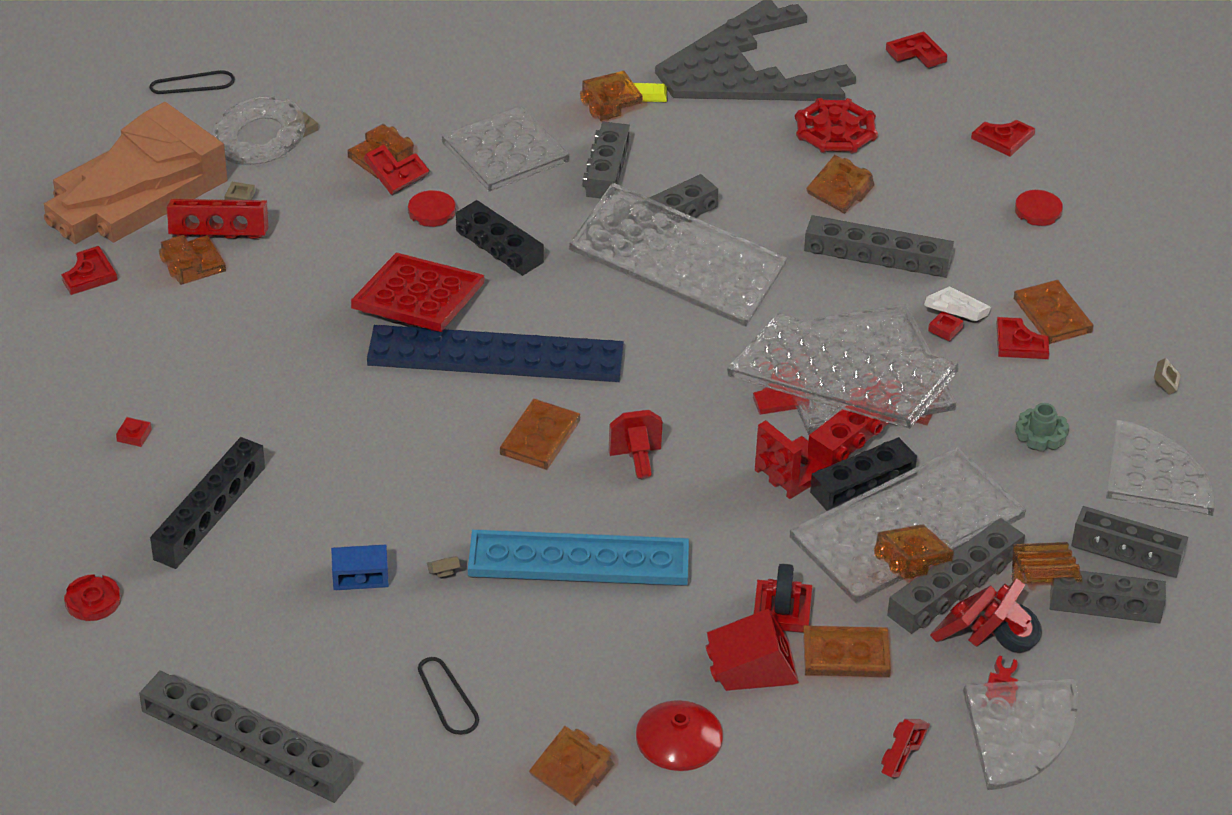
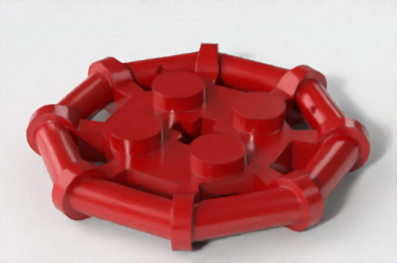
(836, 125)

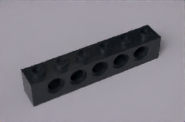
(207, 503)

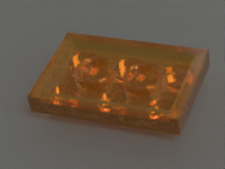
(1053, 311)
(540, 434)
(846, 651)

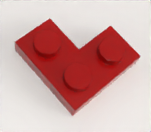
(917, 45)
(395, 174)
(907, 737)

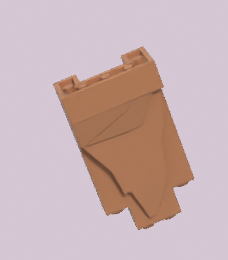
(130, 185)

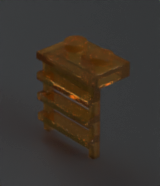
(1043, 562)

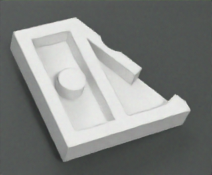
(957, 303)

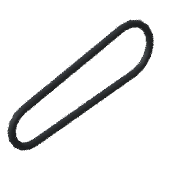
(191, 76)
(459, 732)

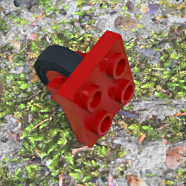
(785, 599)
(1008, 621)

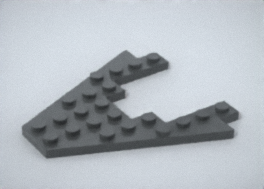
(719, 70)

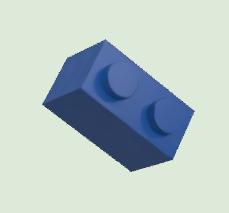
(359, 567)

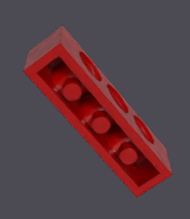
(253, 210)
(842, 436)

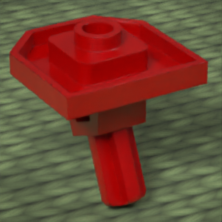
(636, 435)

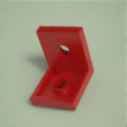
(782, 459)

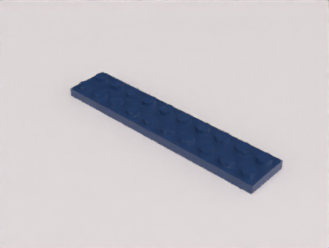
(496, 353)

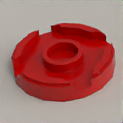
(1038, 207)
(431, 208)
(92, 597)

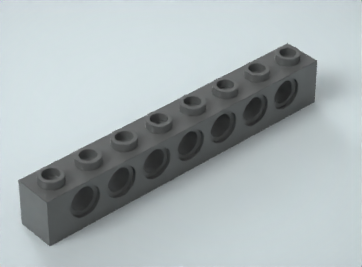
(247, 736)

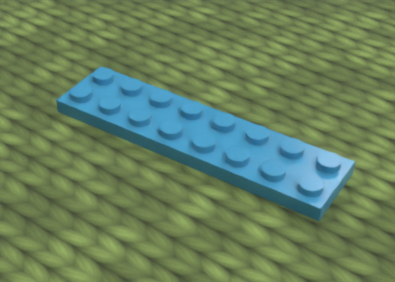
(578, 557)

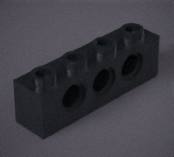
(499, 237)
(861, 473)

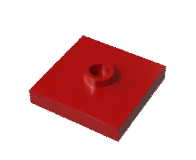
(963, 614)

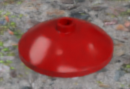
(679, 735)

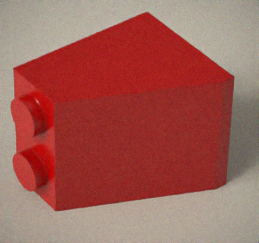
(751, 654)

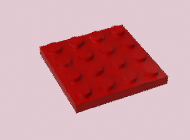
(417, 292)

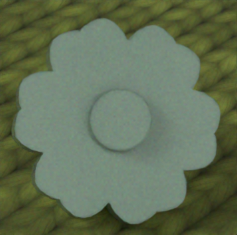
(1042, 427)

